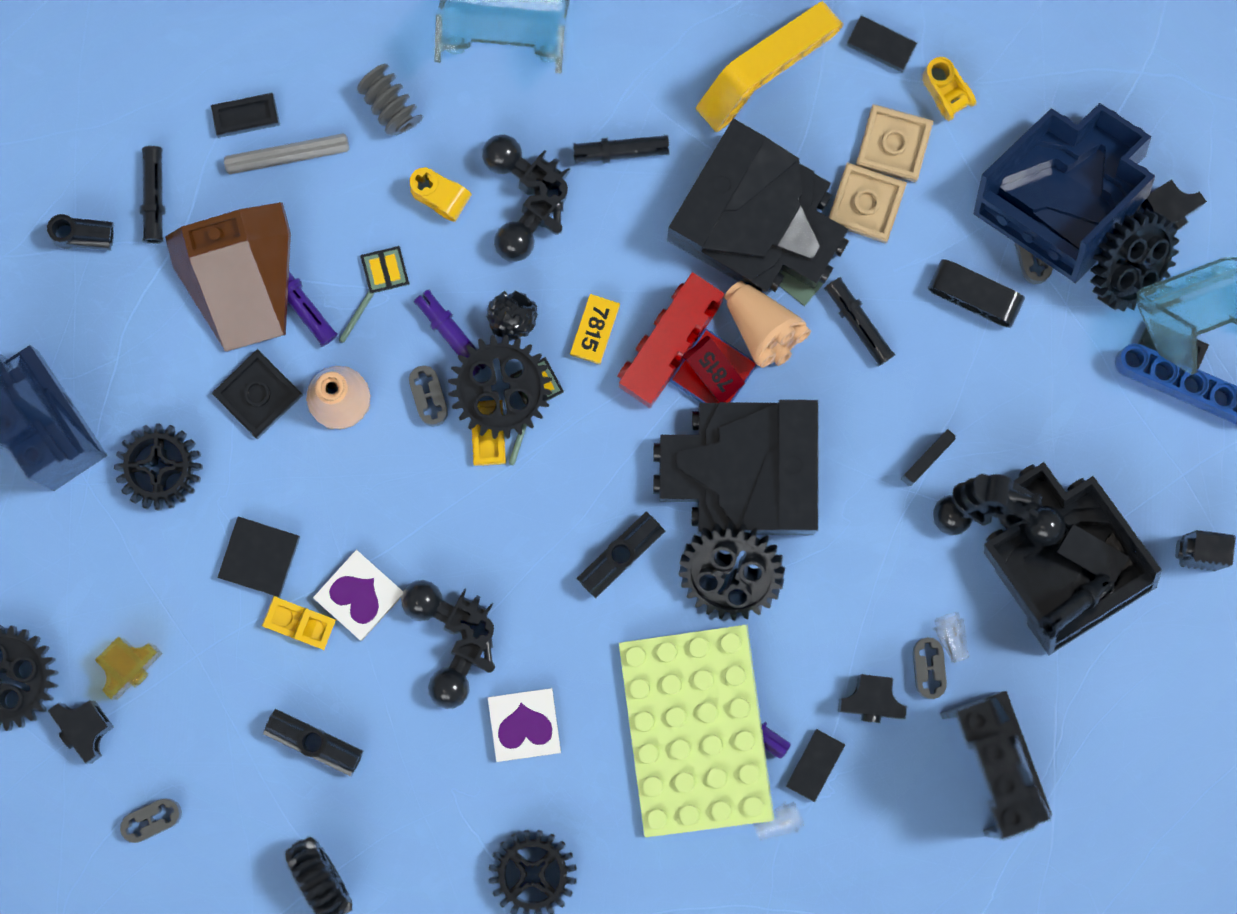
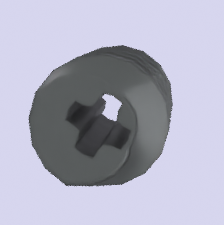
(386, 102)

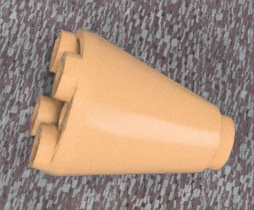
(765, 324)
(346, 405)

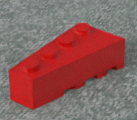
(673, 337)

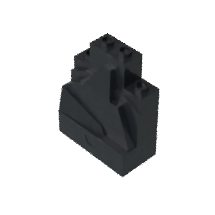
(758, 214)
(745, 467)
(1045, 579)
(1006, 764)

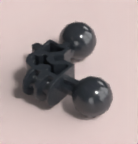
(515, 239)
(1002, 498)
(424, 601)

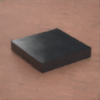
(257, 394)
(258, 556)

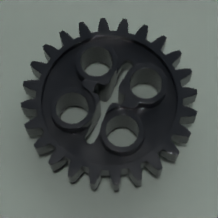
(1138, 240)
(471, 391)
(704, 558)
(15, 652)

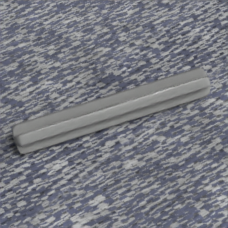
(286, 153)

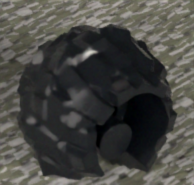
(512, 315)

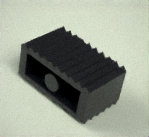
(1206, 550)

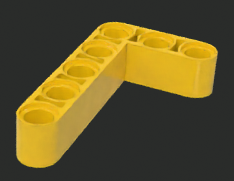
(765, 62)

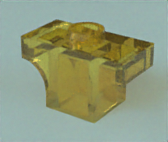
(125, 665)

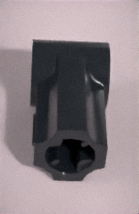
(84, 233)

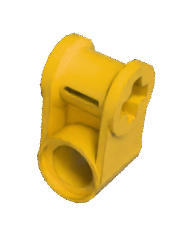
(948, 90)
(443, 196)

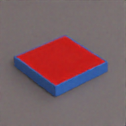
(689, 382)

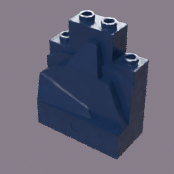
(1067, 187)
(42, 422)

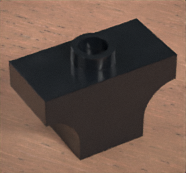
(1173, 203)
(873, 700)
(82, 728)

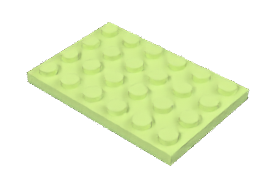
(696, 731)

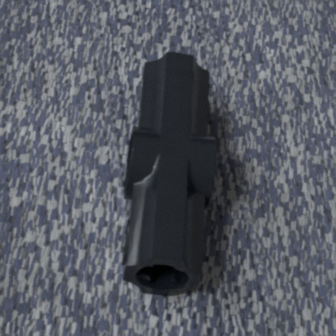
(636, 539)
(294, 732)

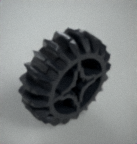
(157, 452)
(513, 854)
(318, 878)

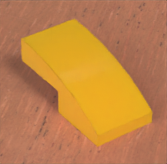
(298, 622)

